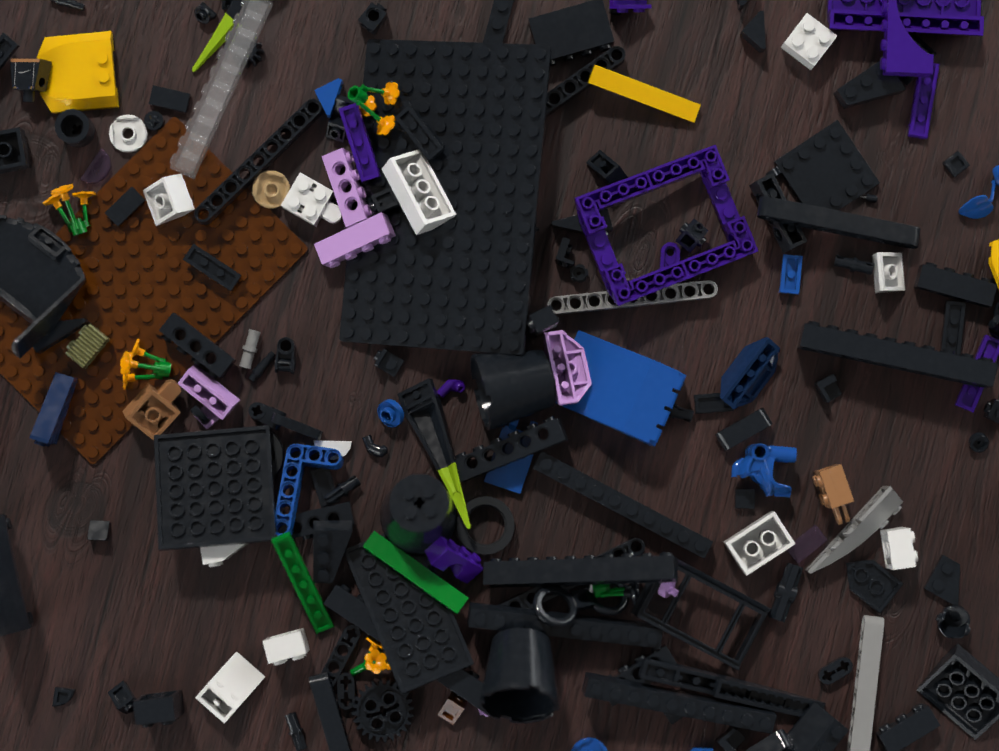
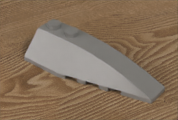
(860, 528)

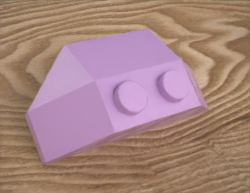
(568, 366)

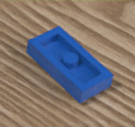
(790, 274)

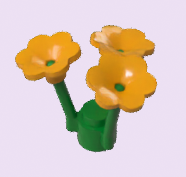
(368, 105)
(75, 226)
(160, 368)

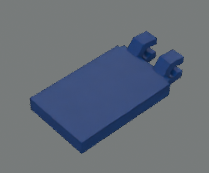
(514, 474)

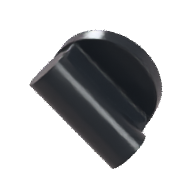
(204, 13)

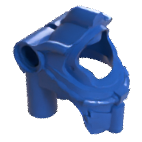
(761, 467)

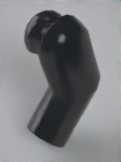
(373, 449)

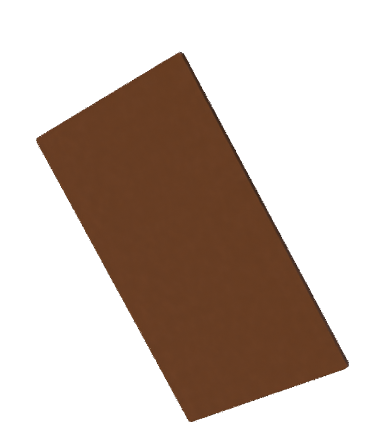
(139, 280)

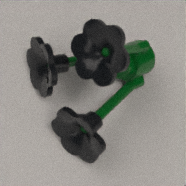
(629, 591)

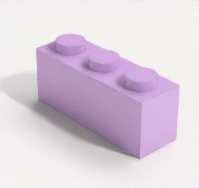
(208, 391)

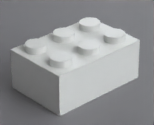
(759, 542)

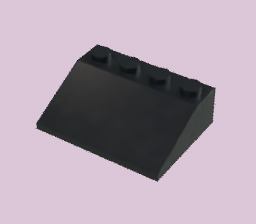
(963, 691)

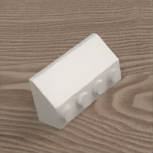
(418, 191)

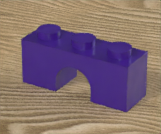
(461, 561)

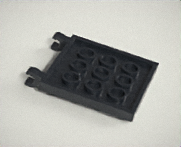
(826, 169)

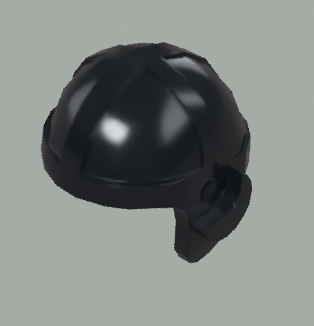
(953, 622)

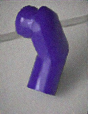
(451, 385)

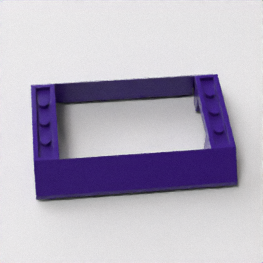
(714, 176)

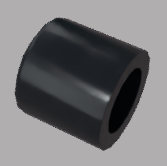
(68, 121)

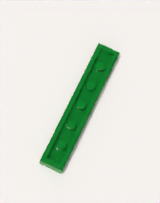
(415, 572)
(302, 582)

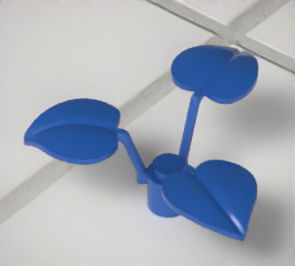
(980, 205)

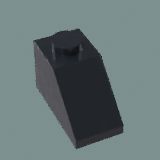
(606, 168)

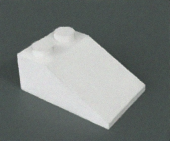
(216, 555)

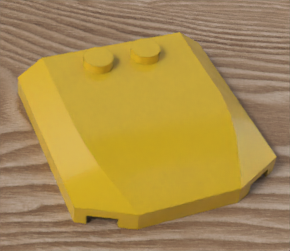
(80, 72)

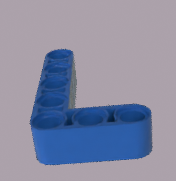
(295, 482)

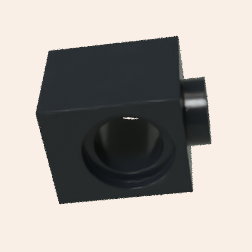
(373, 26)

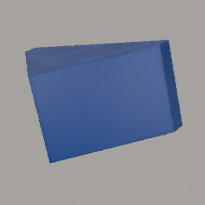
(327, 95)

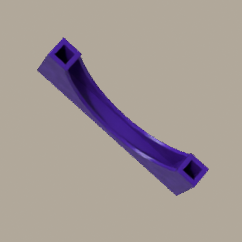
(899, 50)

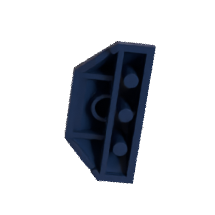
(749, 373)

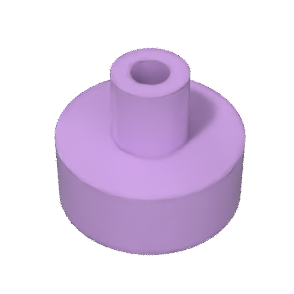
(667, 589)

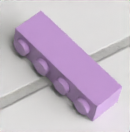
(354, 240)

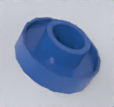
(390, 413)

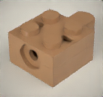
(153, 408)
(834, 490)

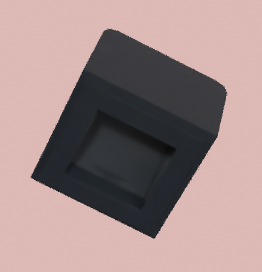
(98, 530)

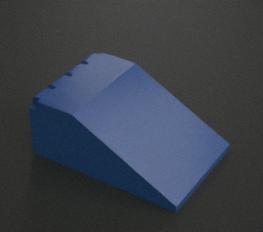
(626, 389)

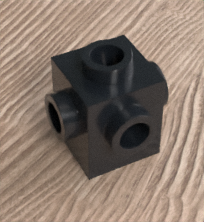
(692, 235)

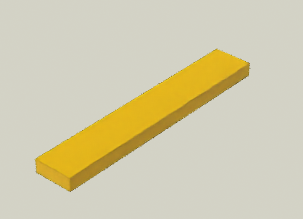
(644, 93)

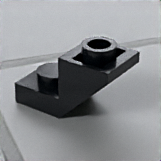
(335, 126)

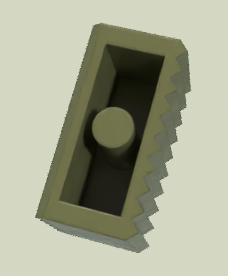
(87, 345)

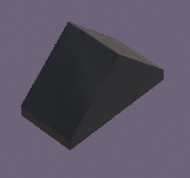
(755, 32)

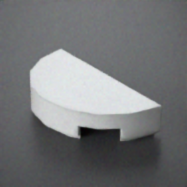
(342, 446)

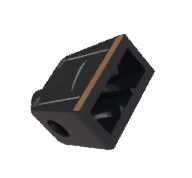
(30, 76)

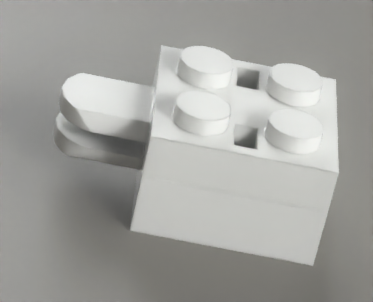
(312, 200)

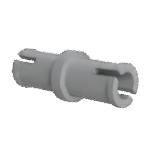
(249, 348)

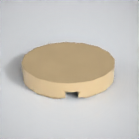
(270, 188)

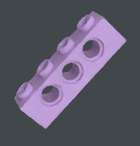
(333, 163)

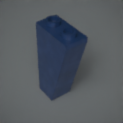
(54, 410)

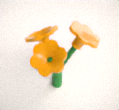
(373, 660)

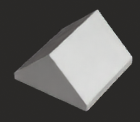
(888, 272)

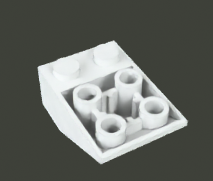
(230, 687)

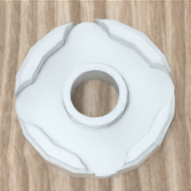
(139, 136)

